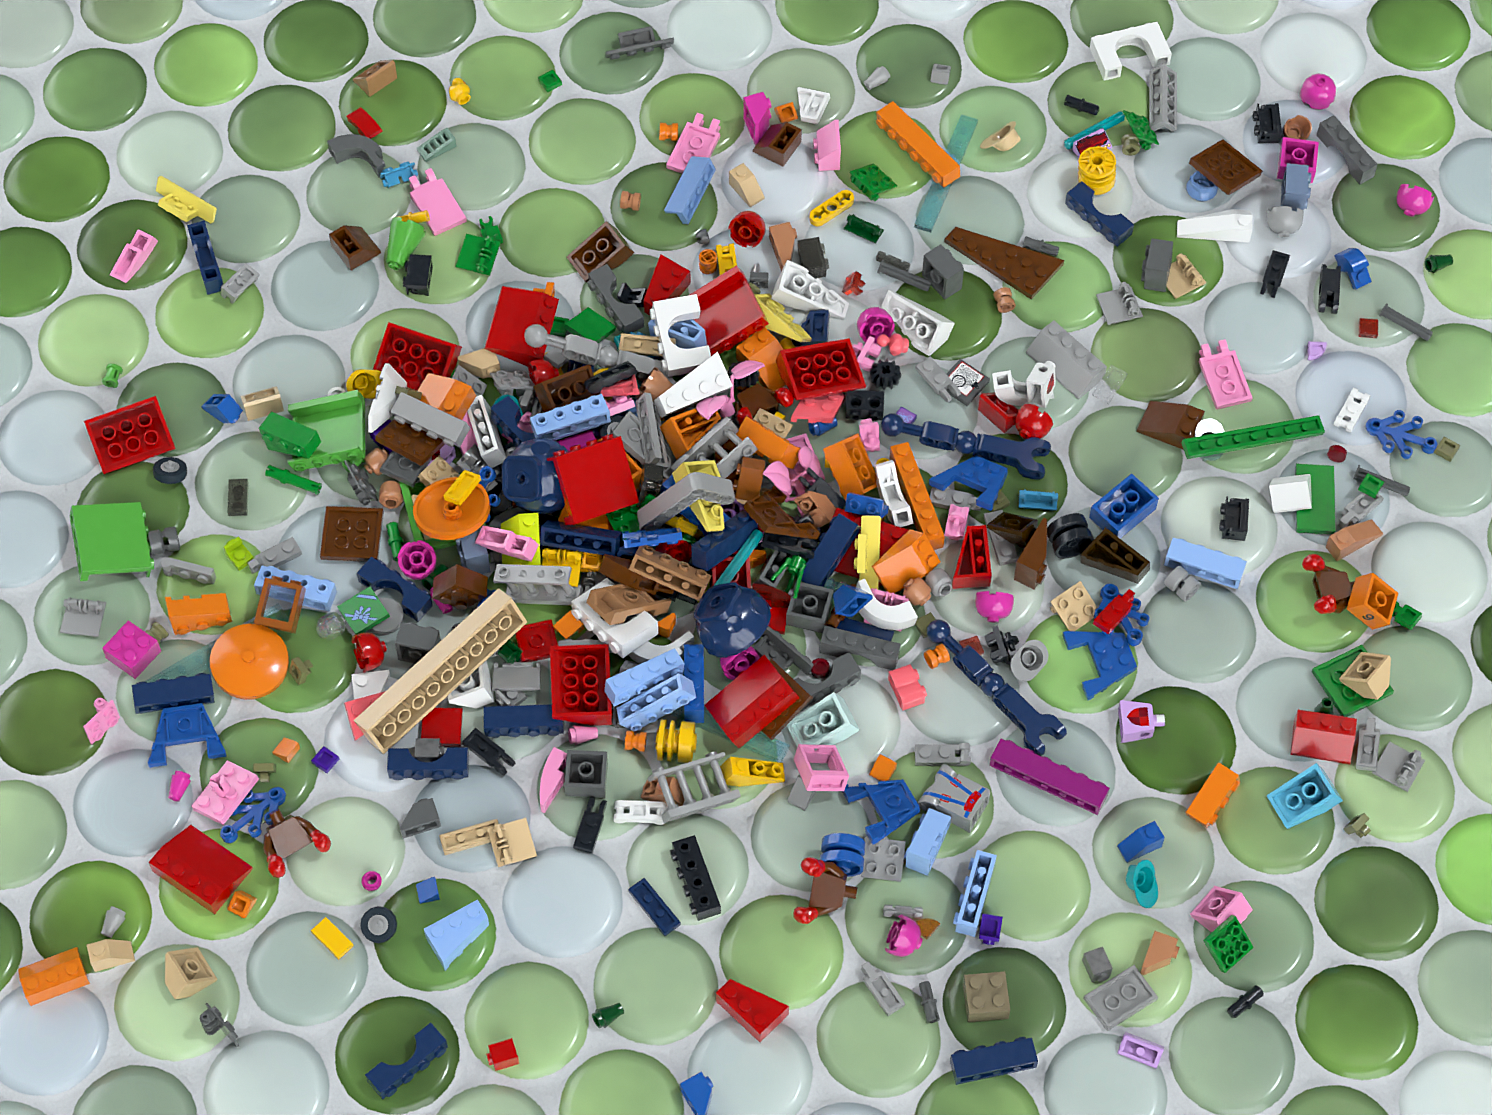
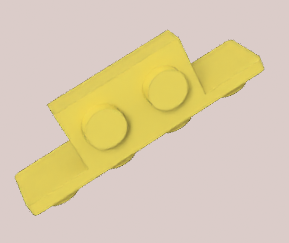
(183, 203)
(868, 549)

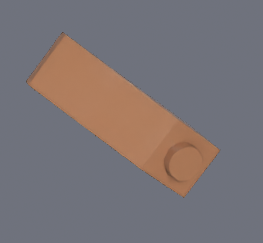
(783, 242)
(1352, 538)

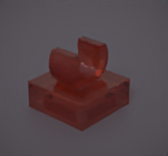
(852, 282)

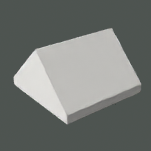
(1291, 493)

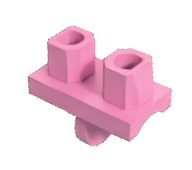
(862, 353)
(869, 435)
(956, 522)

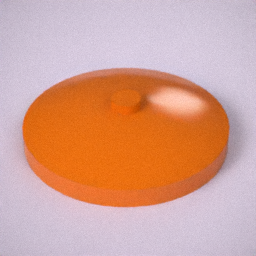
(445, 519)
(249, 661)

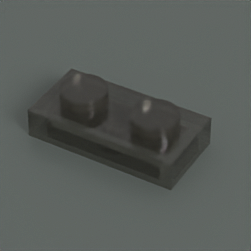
(237, 497)

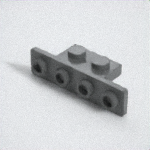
(637, 40)
(782, 652)

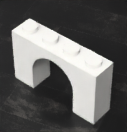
(1147, 37)
(667, 313)
(621, 637)

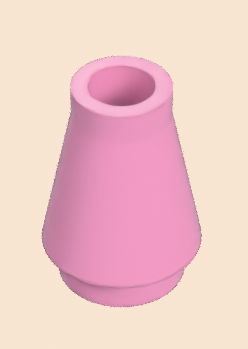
(582, 734)

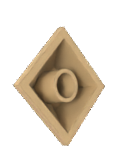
(1368, 675)
(187, 972)

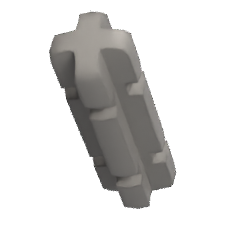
(908, 911)

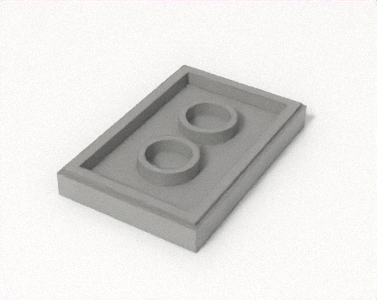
(1120, 997)

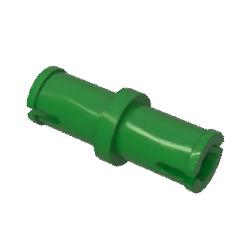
(395, 540)

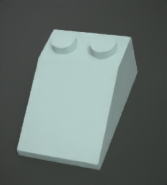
(824, 723)

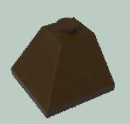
(1014, 528)

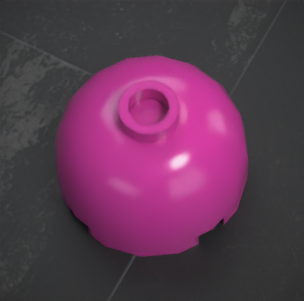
(1318, 91)
(1414, 200)
(874, 323)
(417, 560)
(994, 606)
(737, 663)
(903, 937)

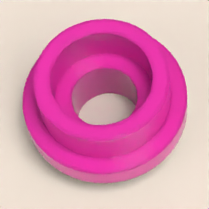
(371, 875)

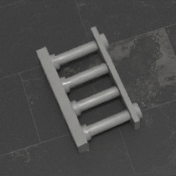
(712, 443)
(537, 584)
(691, 806)

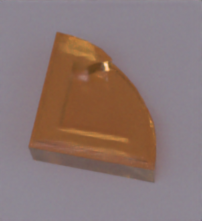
(927, 927)

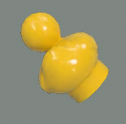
(459, 91)

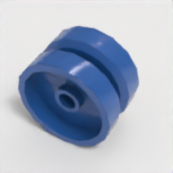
(844, 851)

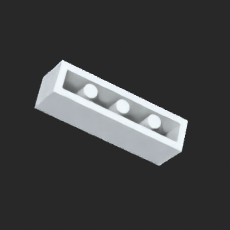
(486, 432)

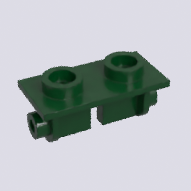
(863, 229)
(510, 652)

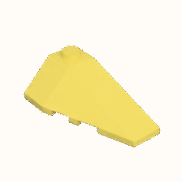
(779, 320)
(707, 512)

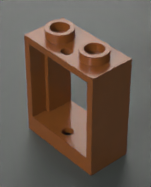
(290, 626)

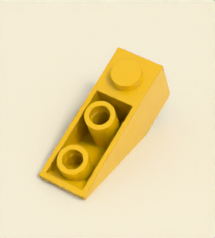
(751, 772)

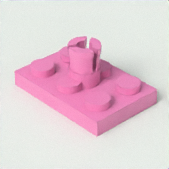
(225, 792)

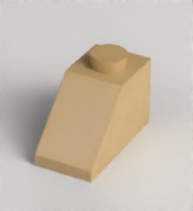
(745, 185)
(480, 363)
(110, 953)

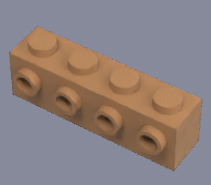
(670, 572)

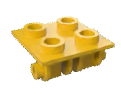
(560, 557)

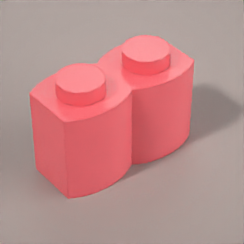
(906, 687)

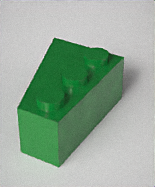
(288, 436)

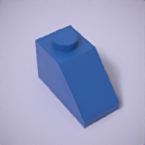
(223, 408)
(850, 600)
(1141, 842)
(697, 1093)

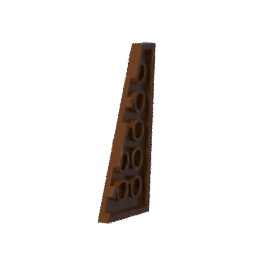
(1015, 265)

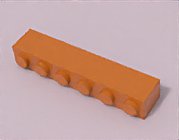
(918, 144)
(916, 494)

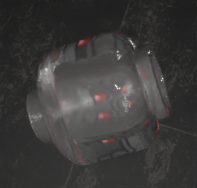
(331, 626)

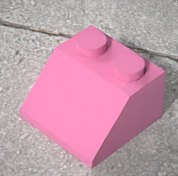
(828, 147)
(1220, 905)

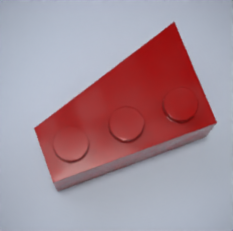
(666, 283)
(974, 560)
(751, 1008)

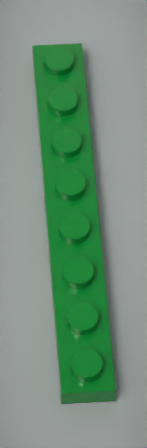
(1252, 437)

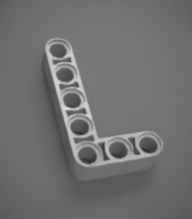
(683, 494)

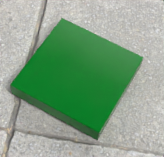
(590, 325)

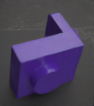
(990, 928)

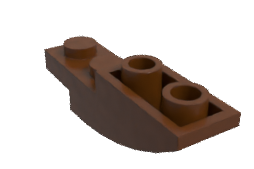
(618, 570)

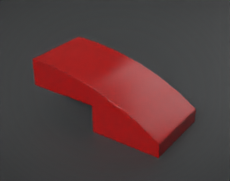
(364, 123)

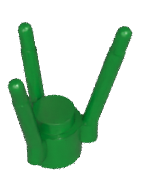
(795, 565)

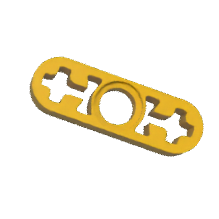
(828, 215)

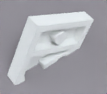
(812, 104)
(369, 683)

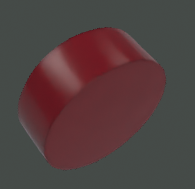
(1337, 453)
(821, 668)

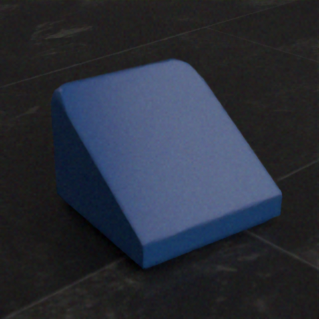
(427, 890)

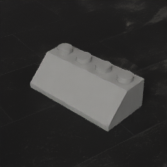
(1075, 365)

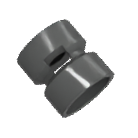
(157, 541)

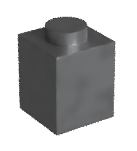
(428, 749)
(1097, 964)

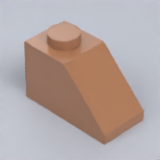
(1160, 952)

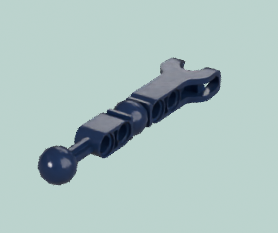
(985, 446)
(993, 685)

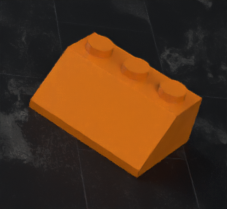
(851, 466)
(53, 976)

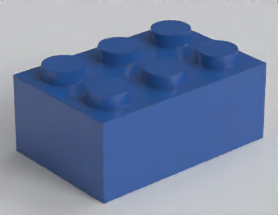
(1124, 506)

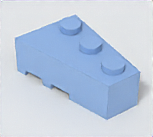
(687, 333)
(927, 841)
(456, 931)

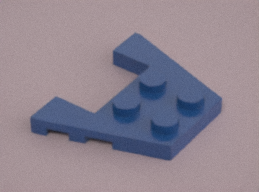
(977, 474)
(651, 538)
(1110, 655)
(184, 726)
(891, 801)

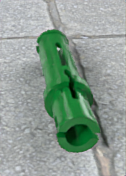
(285, 476)

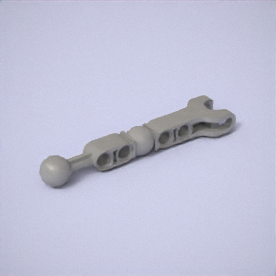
(590, 352)

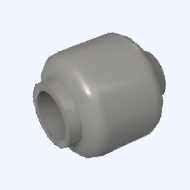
(939, 582)

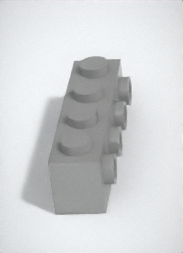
(429, 419)

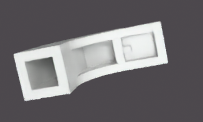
(1010, 390)
(889, 491)
(886, 616)
(649, 650)

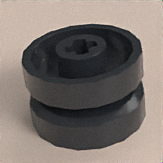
(1069, 535)

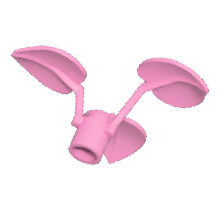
(724, 403)
(779, 474)

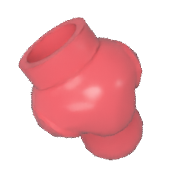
(895, 342)

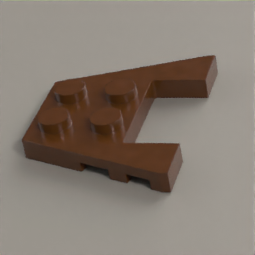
(774, 519)

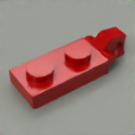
(1114, 612)

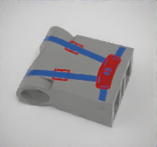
(956, 797)

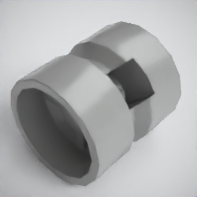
(1177, 579)

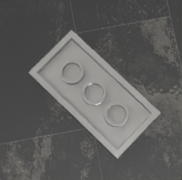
(631, 437)

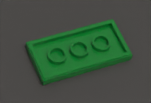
(1322, 515)

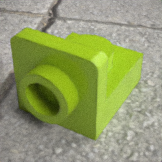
(237, 553)

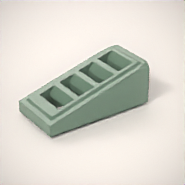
(434, 141)

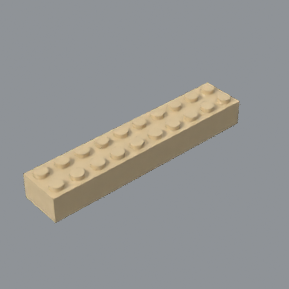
(440, 671)

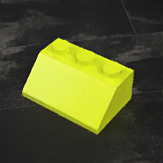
(523, 525)

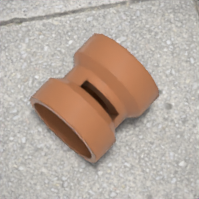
(630, 200)
(1004, 300)

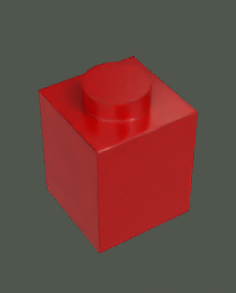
(502, 1054)

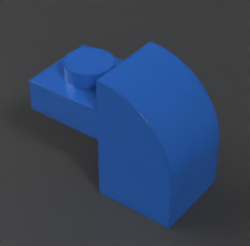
(1355, 264)

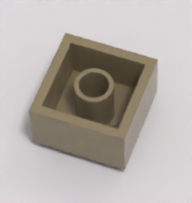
(986, 996)

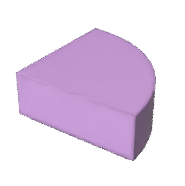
(1316, 349)

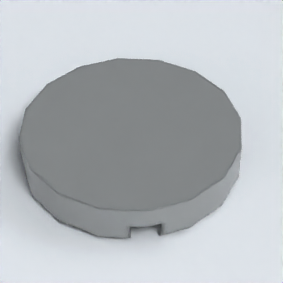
(394, 621)

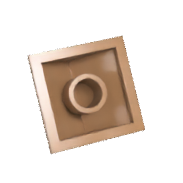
(376, 77)

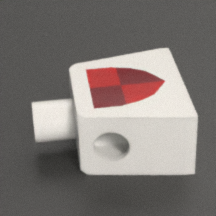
(1043, 376)

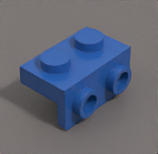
(865, 505)

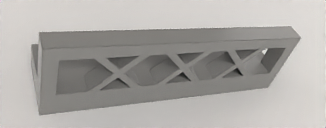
(1160, 96)
(650, 431)

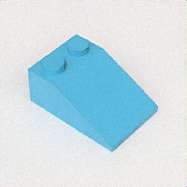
(1304, 796)

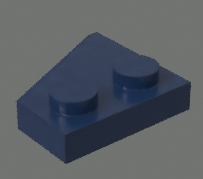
(816, 327)

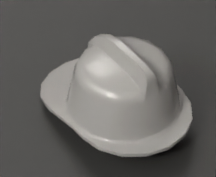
(1029, 660)

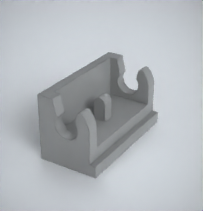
(239, 282)

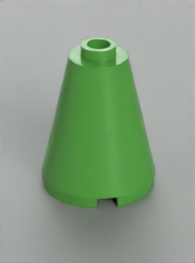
(403, 241)

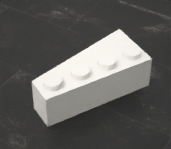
(701, 383)

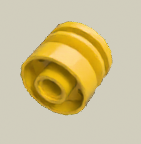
(1097, 169)
(676, 741)

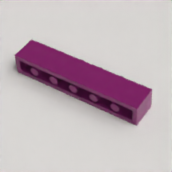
(1049, 776)

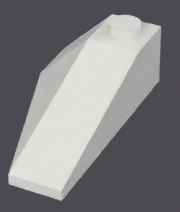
(1223, 225)
(801, 291)
(921, 325)
(385, 397)
(474, 690)

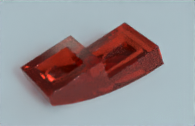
(778, 597)

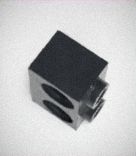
(865, 401)

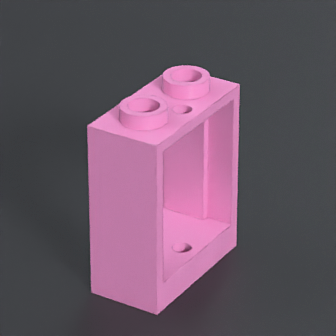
(821, 779)

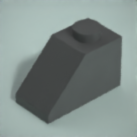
(420, 818)

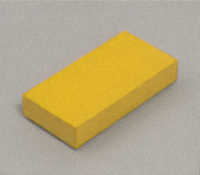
(462, 487)
(332, 938)

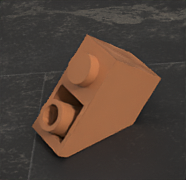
(817, 506)
(653, 792)

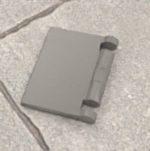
(516, 676)

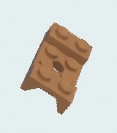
(619, 601)

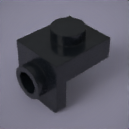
(632, 296)

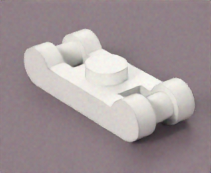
(1352, 410)
(639, 811)

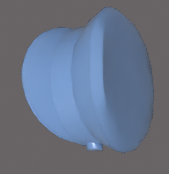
(1200, 187)

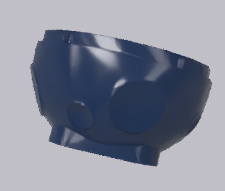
(532, 479)
(731, 619)

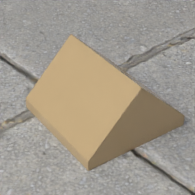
(262, 403)

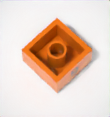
(1372, 601)

